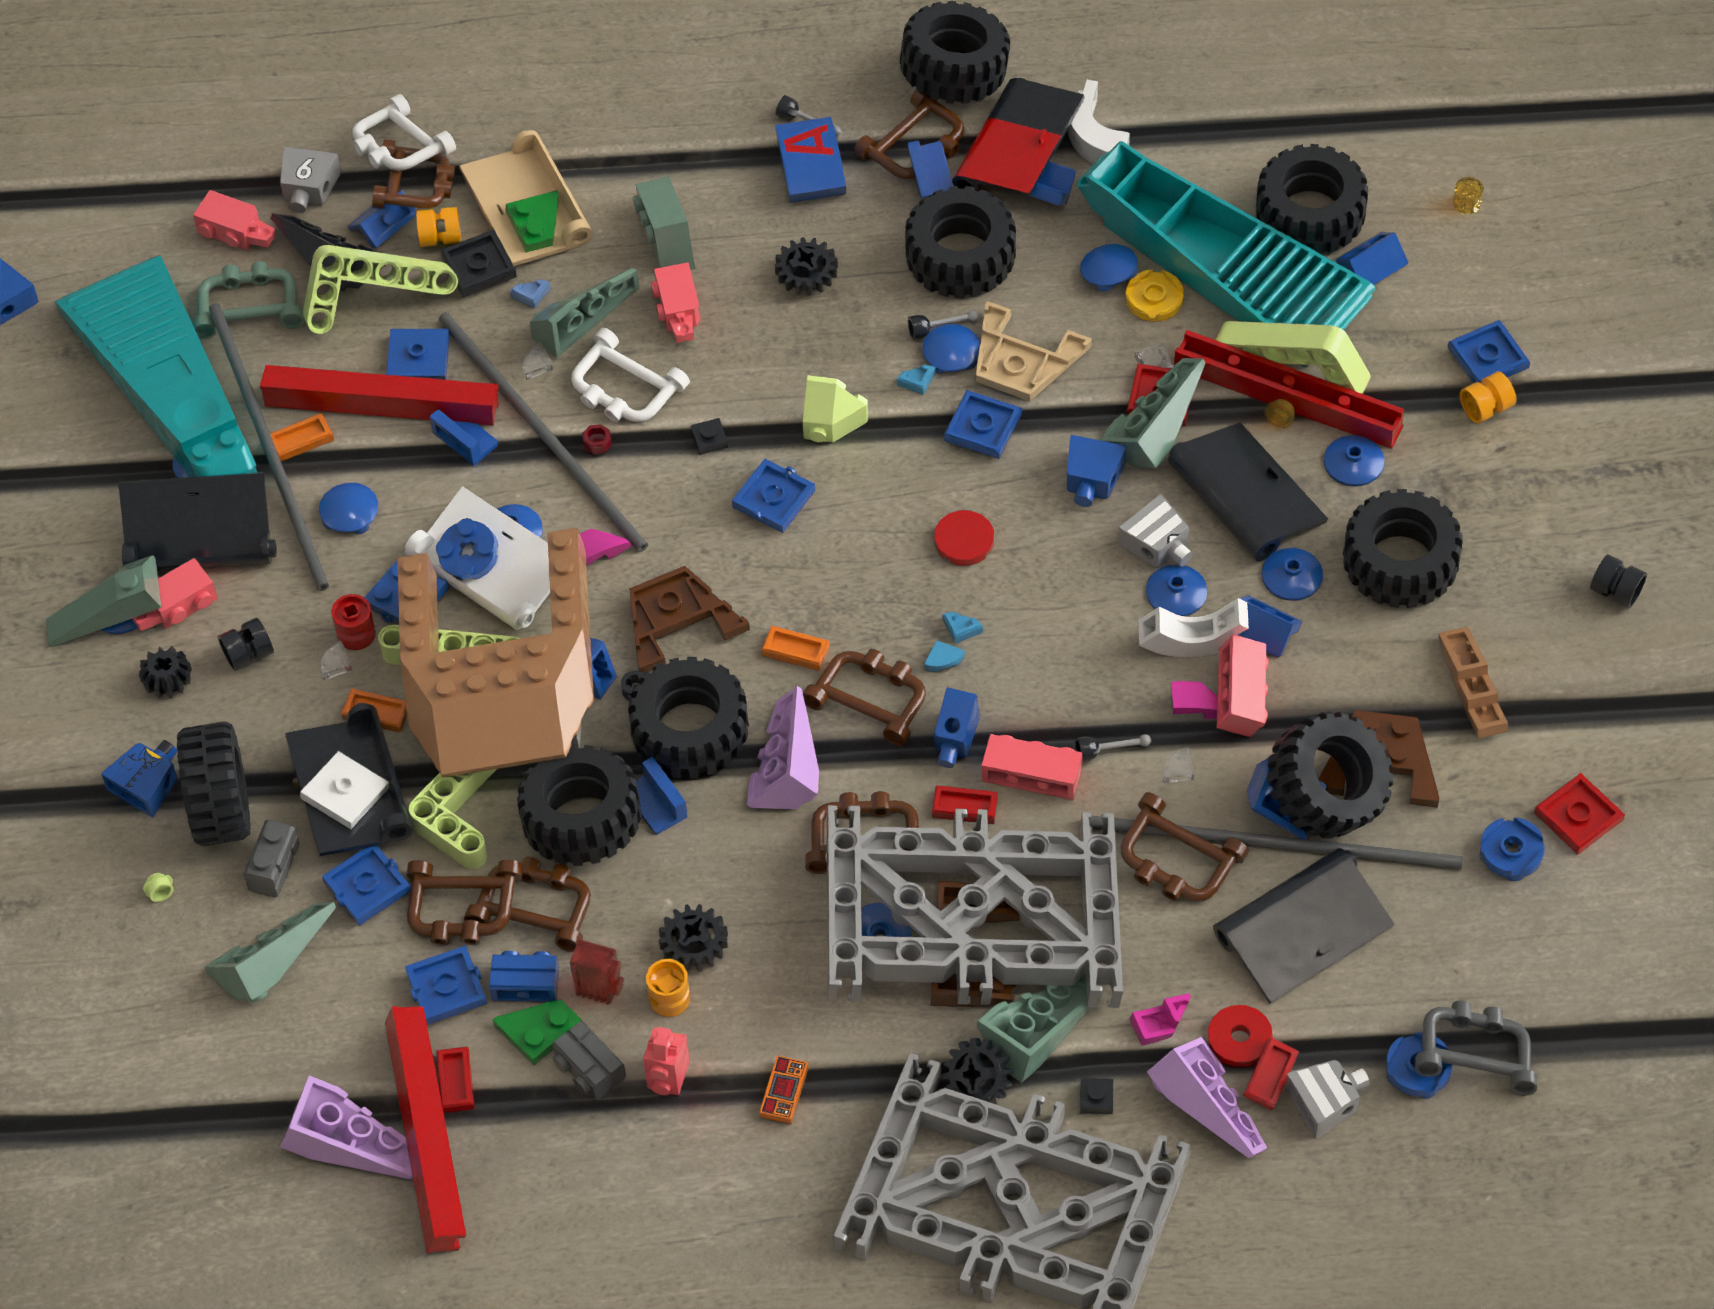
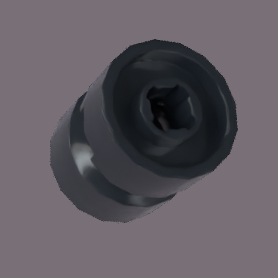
(1620, 581)
(235, 648)

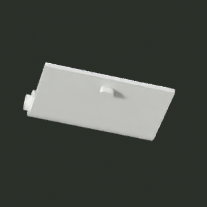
(521, 572)

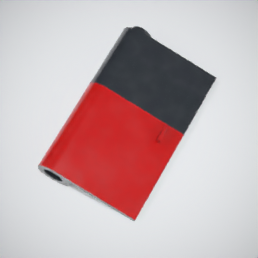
(1018, 137)

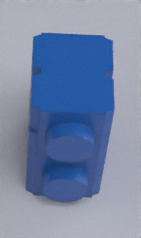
(524, 977)

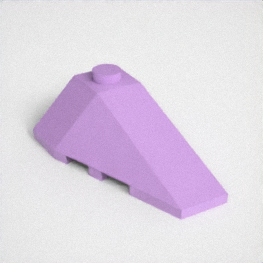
(789, 760)
(1194, 1082)
(341, 1133)

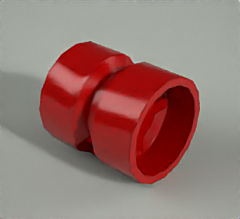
(353, 622)

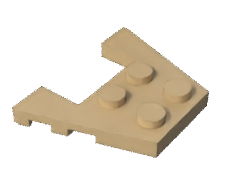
(1018, 365)

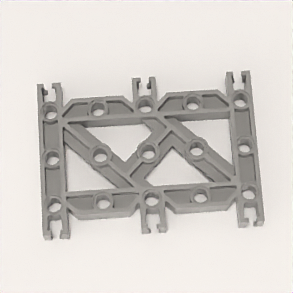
(943, 940)
(1003, 1147)

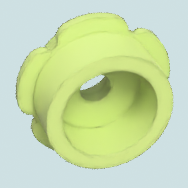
(158, 887)

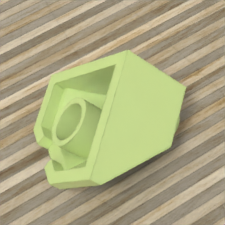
(831, 410)

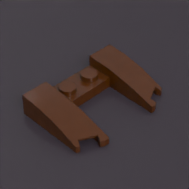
(946, 993)

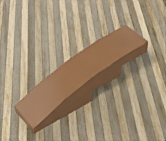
(1472, 682)

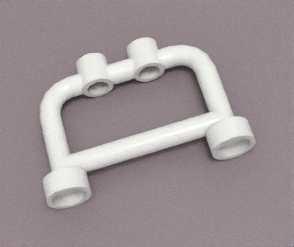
(379, 156)
(616, 408)

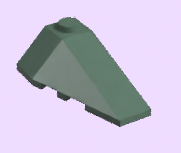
(577, 314)
(1158, 417)
(119, 597)
(257, 967)
(1034, 1025)

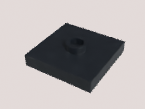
(479, 263)

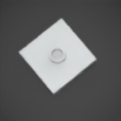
(344, 790)

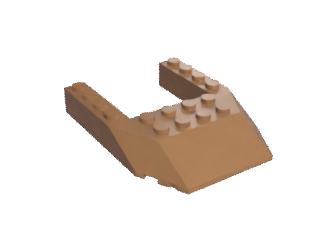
(503, 698)

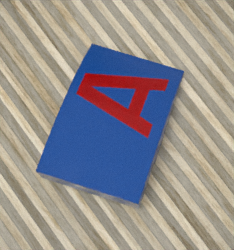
(810, 159)

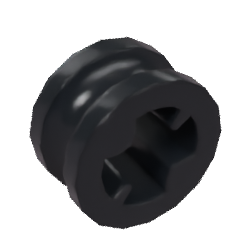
(627, 680)

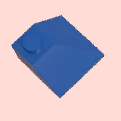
(1263, 803)

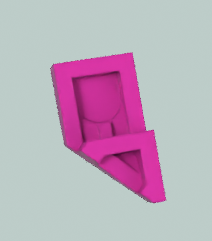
(601, 543)
(1193, 697)
(1161, 1021)

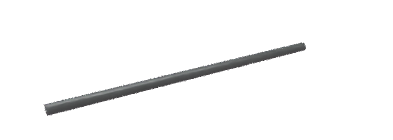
(544, 433)
(269, 447)
(1299, 844)

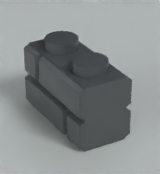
(271, 858)
(588, 1060)

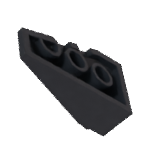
(309, 237)

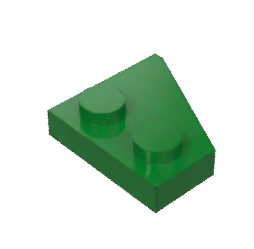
(534, 220)
(537, 1028)

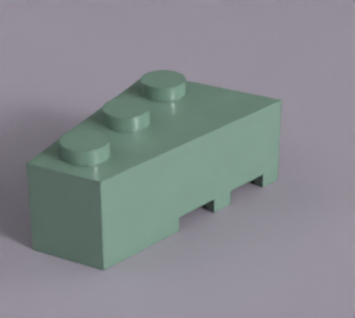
(664, 222)

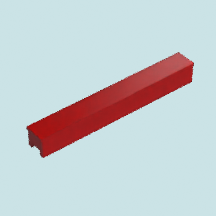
(1306, 393)
(378, 394)
(425, 1129)

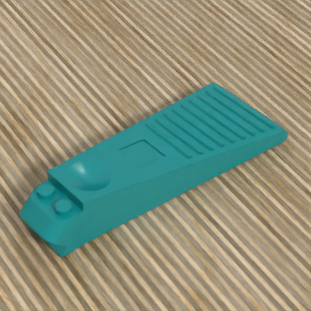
(1218, 247)
(157, 360)

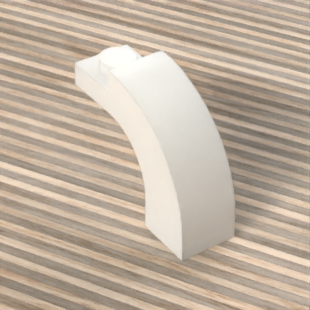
(1086, 134)
(1191, 636)

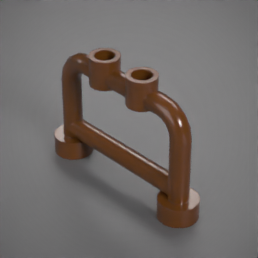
(869, 148)
(442, 184)
(871, 663)
(878, 806)
(558, 879)
(1174, 885)
(470, 931)

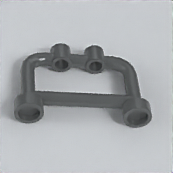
(1430, 1060)

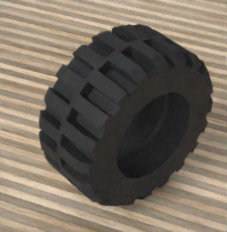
(949, 75)
(1316, 171)
(960, 271)
(1404, 516)
(681, 684)
(1359, 757)
(213, 783)
(583, 835)

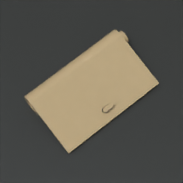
(521, 175)

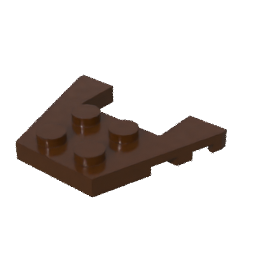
(672, 604)
(1407, 754)

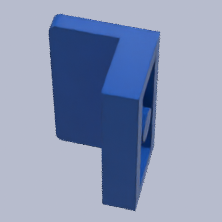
(929, 168)
(1055, 184)
(380, 224)
(1375, 257)
(463, 437)
(1269, 625)
(659, 799)

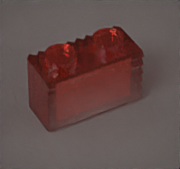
(596, 972)

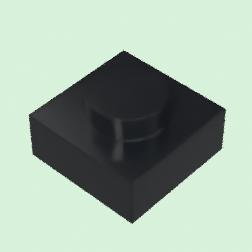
(709, 436)
(1096, 1096)

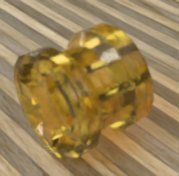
(1467, 188)

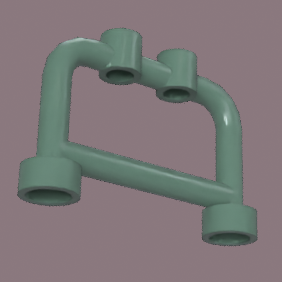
(290, 313)

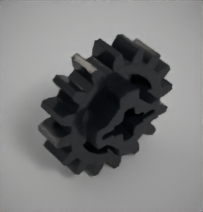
(803, 266)
(693, 937)
(976, 1058)

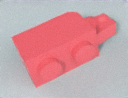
(232, 222)
(677, 300)
(181, 595)
(666, 1061)

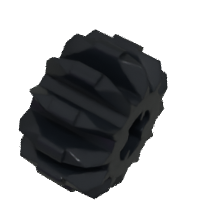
(165, 672)

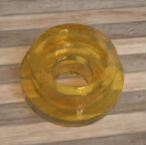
(1280, 413)

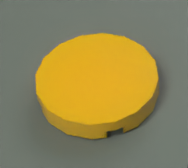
(1154, 295)

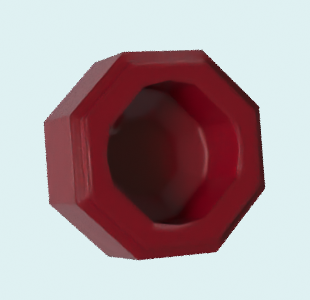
(596, 439)

